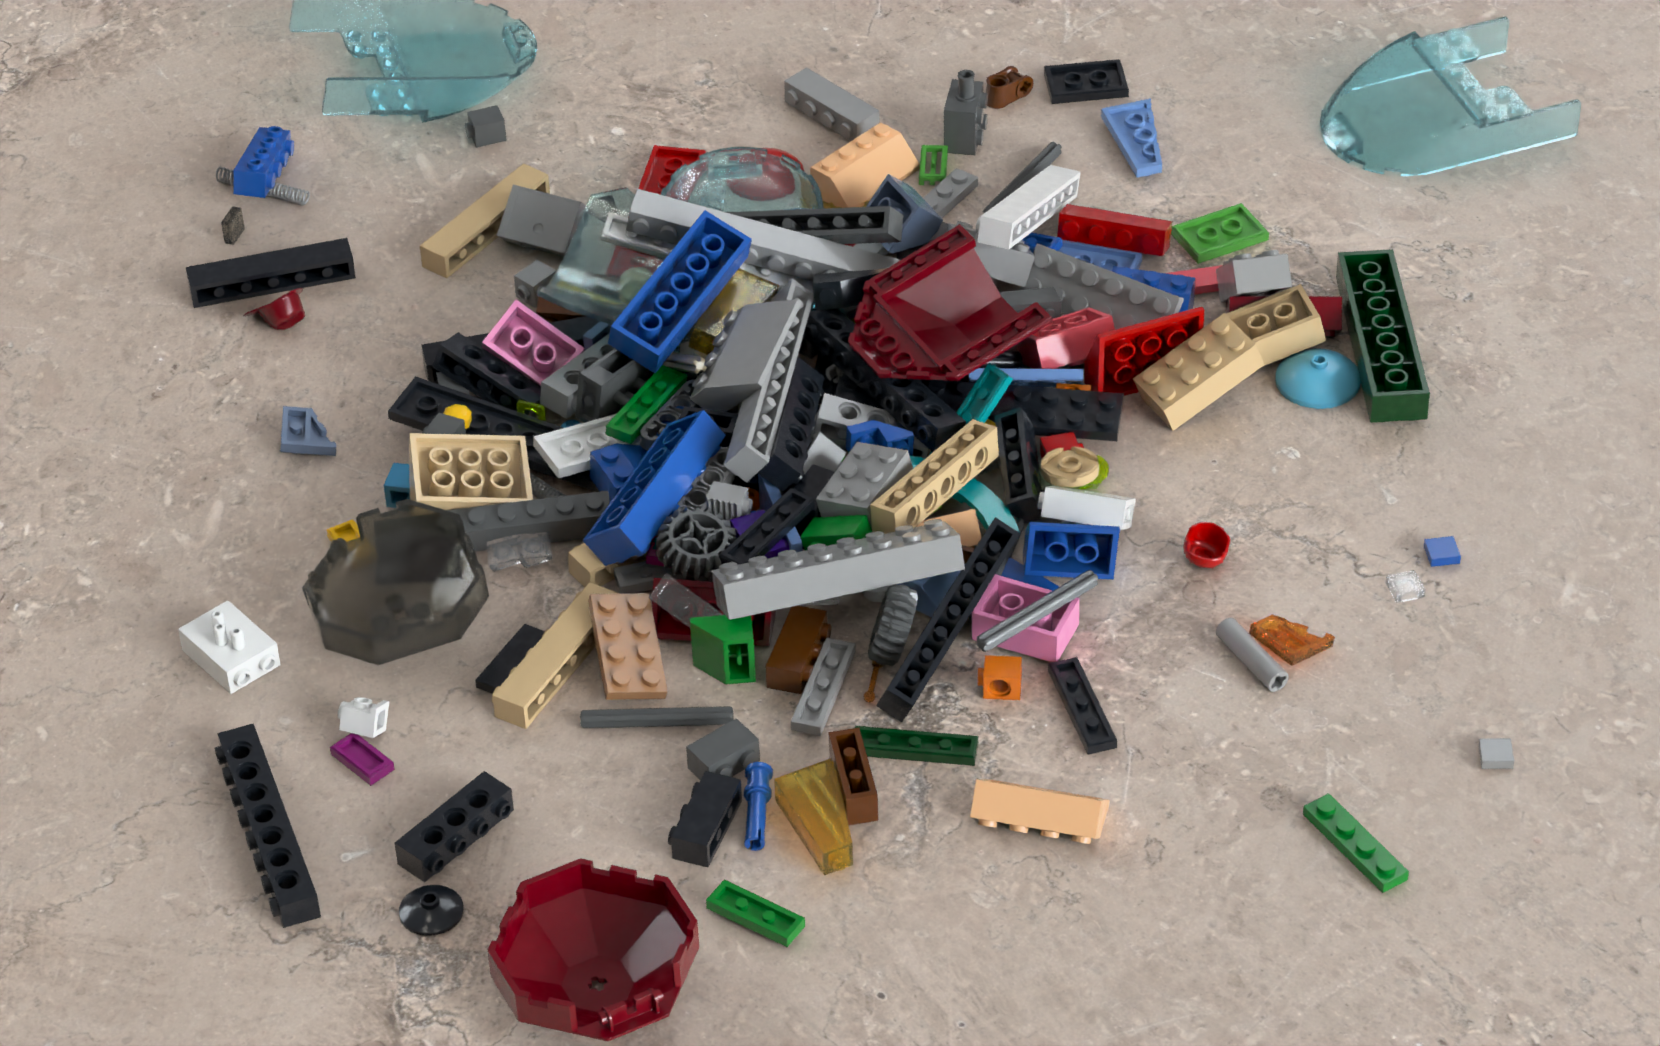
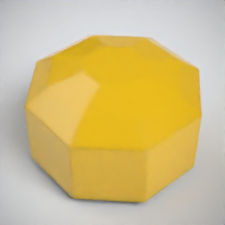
(461, 412)

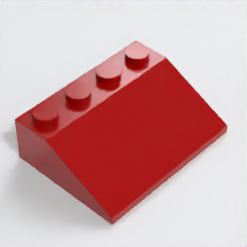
(1128, 351)

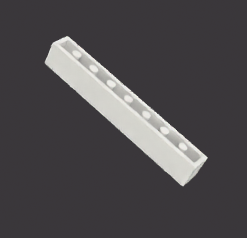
(1028, 207)

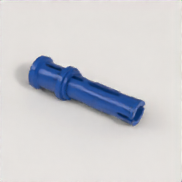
(757, 796)

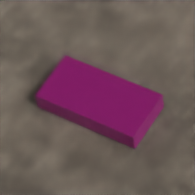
(362, 758)

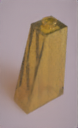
(740, 290)
(817, 813)

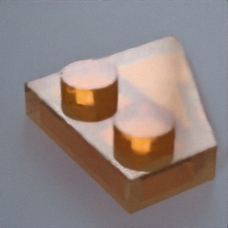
(1289, 639)

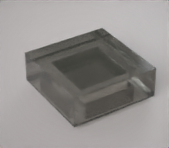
(233, 225)

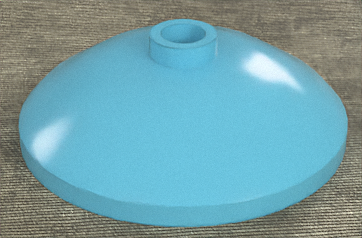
(1318, 378)

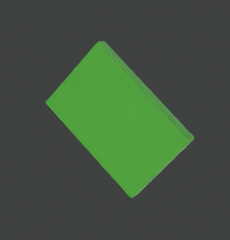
(1219, 233)

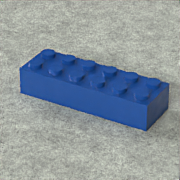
(679, 291)
(654, 488)

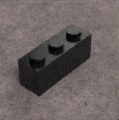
(705, 819)

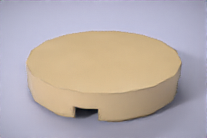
(1069, 467)

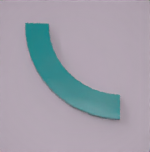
(981, 499)

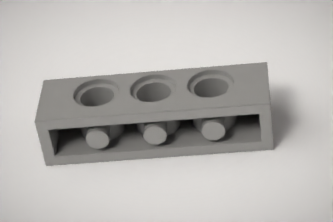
(561, 387)
(839, 413)

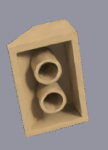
(1281, 324)

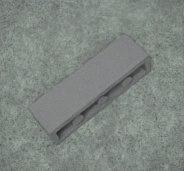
(830, 104)

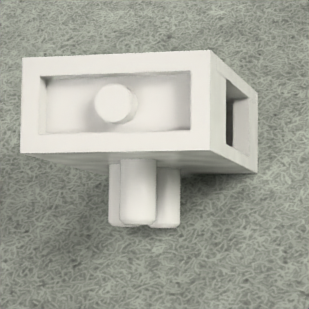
(1086, 507)
(229, 646)

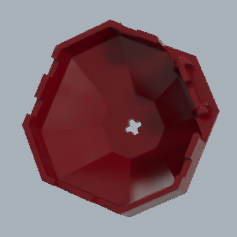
(589, 928)

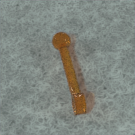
(869, 696)

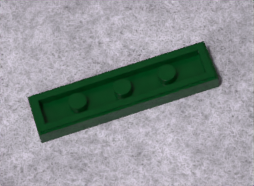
(920, 745)

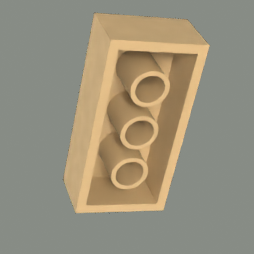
(1198, 371)

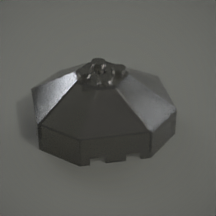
(405, 562)

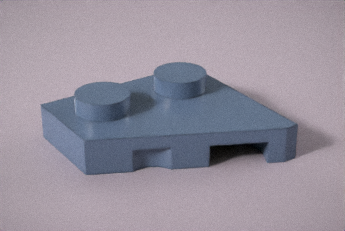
(304, 433)

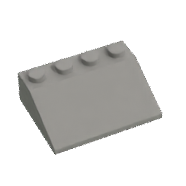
(743, 353)

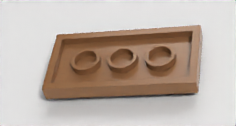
(627, 646)

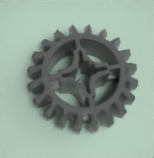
(699, 537)
(892, 624)

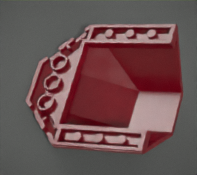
(938, 314)

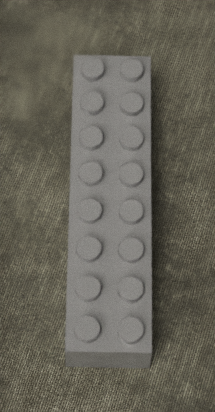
(837, 569)

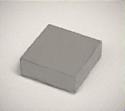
(1496, 753)

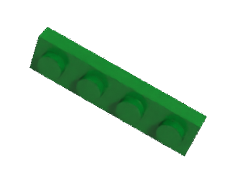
(645, 404)
(1355, 843)

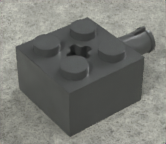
(965, 114)

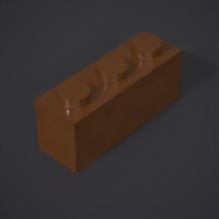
(797, 649)
(854, 776)

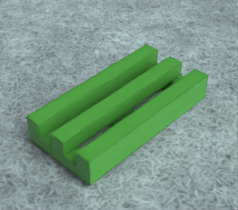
(932, 176)

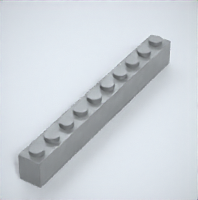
(770, 245)
(762, 410)

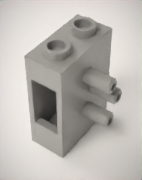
(540, 220)

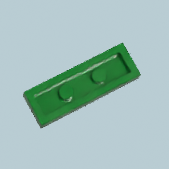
(755, 913)

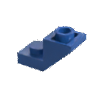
(879, 434)

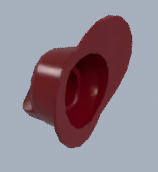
(282, 312)

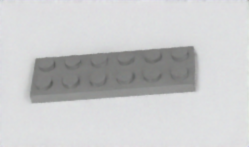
(1088, 285)

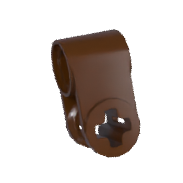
(1007, 87)

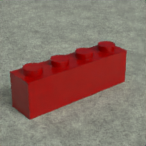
(1114, 230)

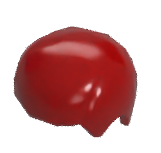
(1206, 544)

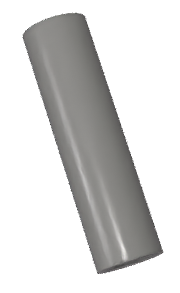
(1252, 654)

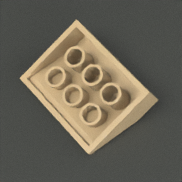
(468, 470)

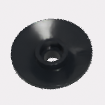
(431, 910)

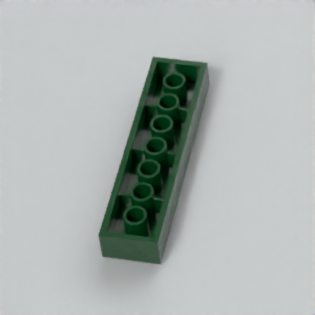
(1382, 336)

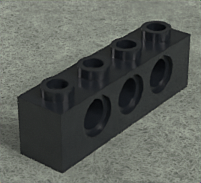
(485, 374)
(1019, 464)
(454, 826)

